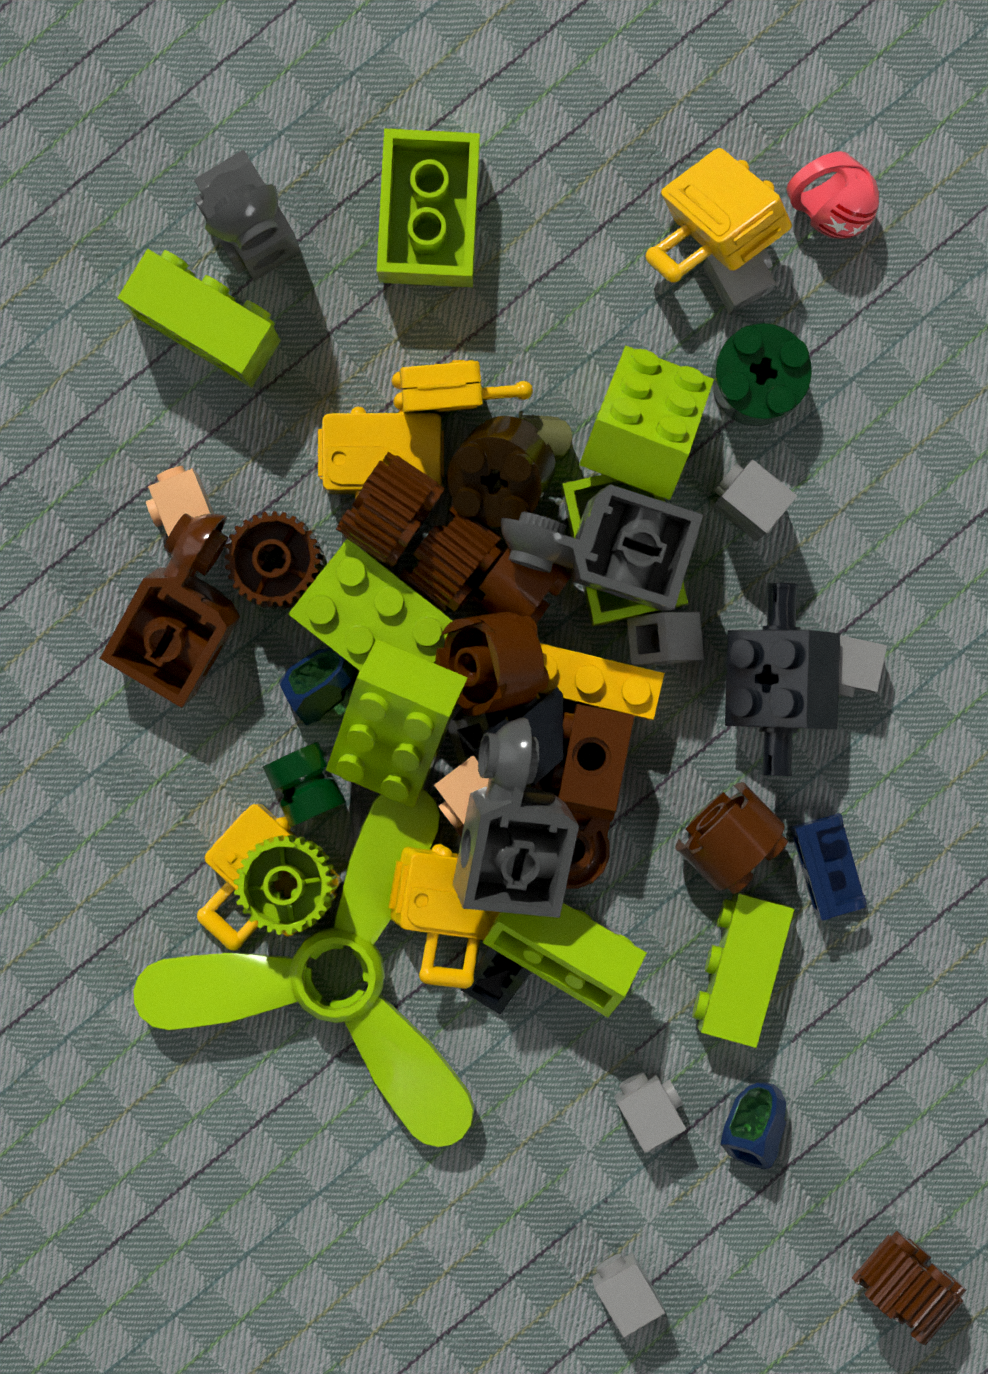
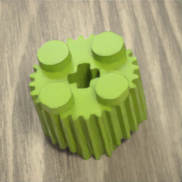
(265, 866)

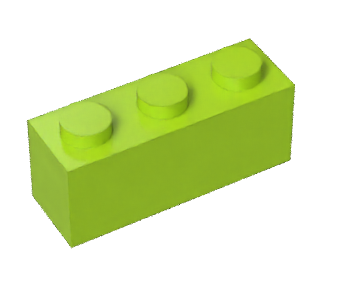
(570, 954)
(742, 968)

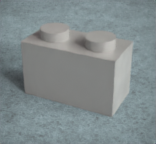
(752, 499)

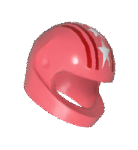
(843, 203)

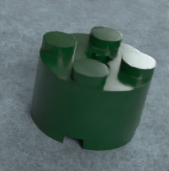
(785, 361)

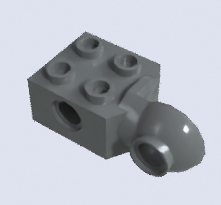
(245, 216)
(621, 547)
(514, 836)

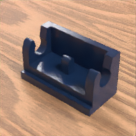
(828, 867)

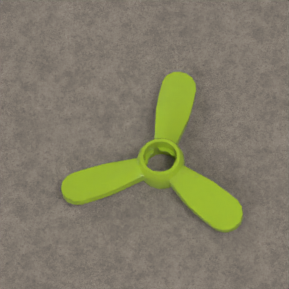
(239, 985)

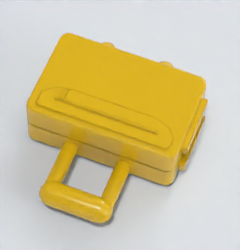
(723, 211)
(449, 387)
(358, 440)
(225, 858)
(427, 902)

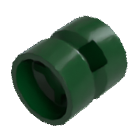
(304, 784)

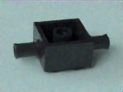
(782, 679)

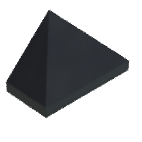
(496, 980)

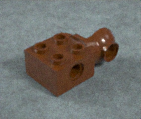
(175, 618)
(594, 792)

